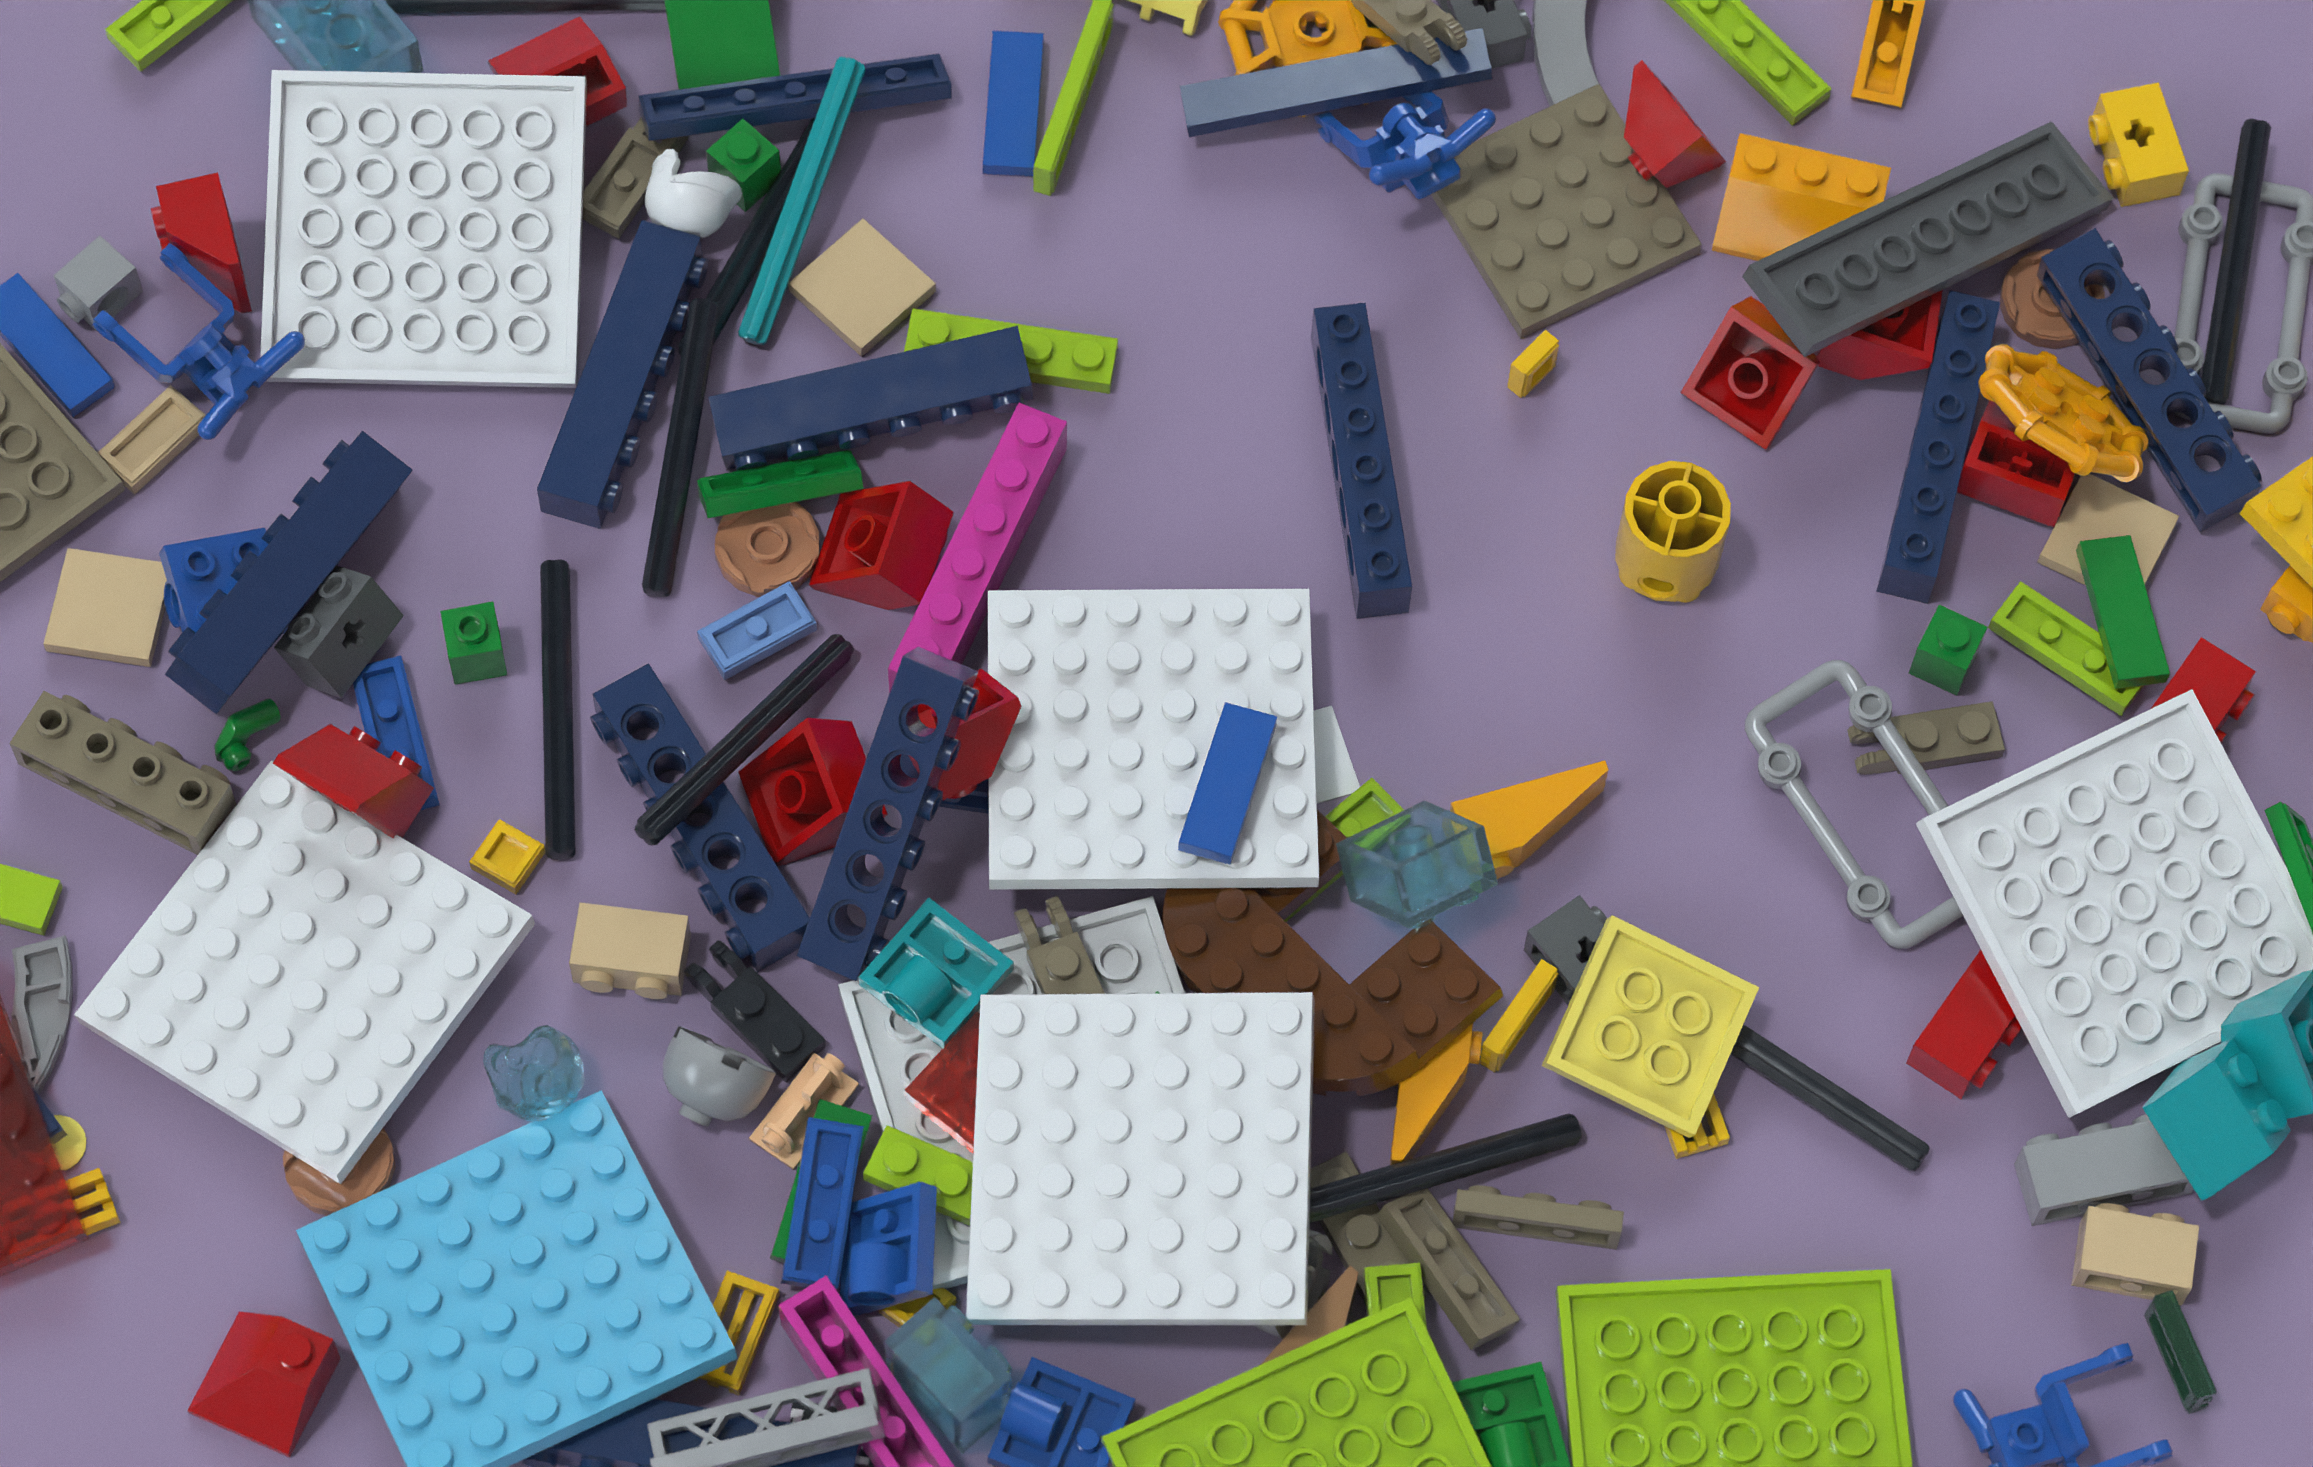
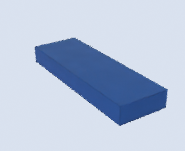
(1013, 103)
(50, 348)
(391, 715)
(1227, 783)
(822, 1202)

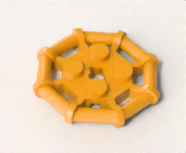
(1283, 33)
(2063, 413)

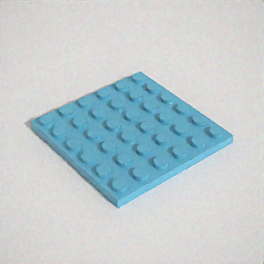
(516, 1293)

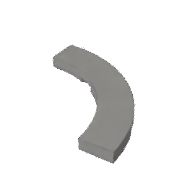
(1561, 48)
(42, 1004)

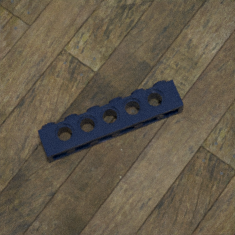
(1938, 448)
(1361, 461)
(2204, 494)
(830, 935)
(761, 936)

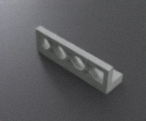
(769, 1443)

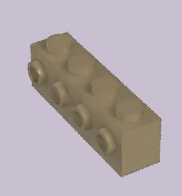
(123, 772)

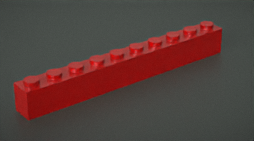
(1976, 1014)

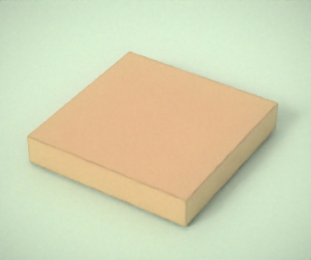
(862, 287)
(2106, 511)
(107, 608)

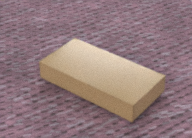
(152, 439)

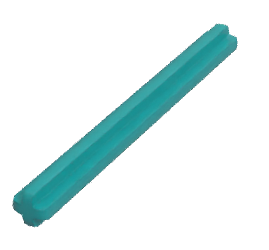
(801, 201)

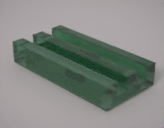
(2180, 1352)

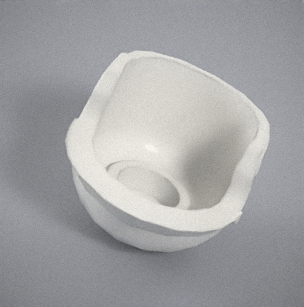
(690, 200)

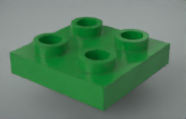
(1514, 1417)

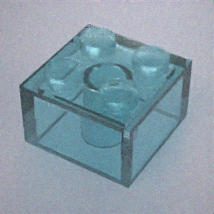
(1417, 864)
(950, 1373)

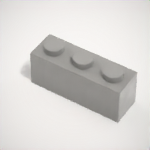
(2097, 1167)

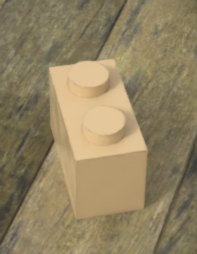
(630, 950)
(2134, 1253)

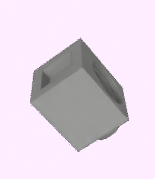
(96, 282)

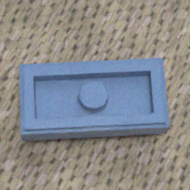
(757, 630)

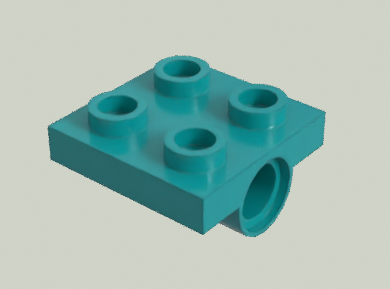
(935, 972)

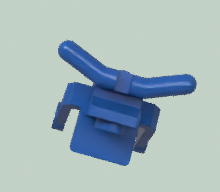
(1410, 144)
(209, 358)
(2052, 1428)

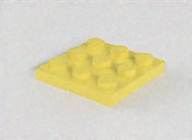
(1650, 1026)

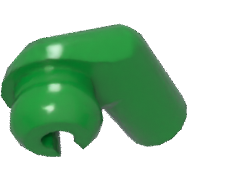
(232, 741)

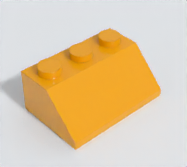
(1789, 193)

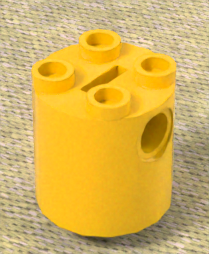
(1672, 531)

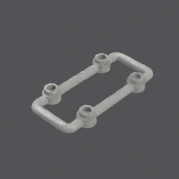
(2199, 230)
(1781, 768)

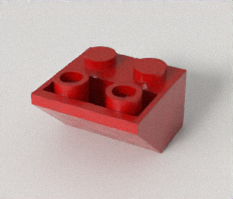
(569, 52)
(2014, 471)

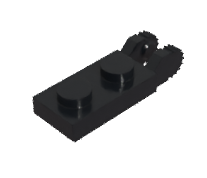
(757, 1014)

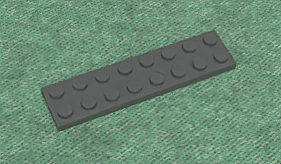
(1927, 238)

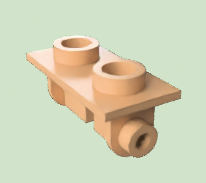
(785, 1125)

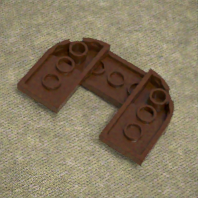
(1364, 1030)

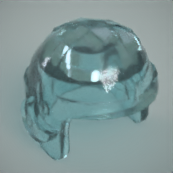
(536, 1075)

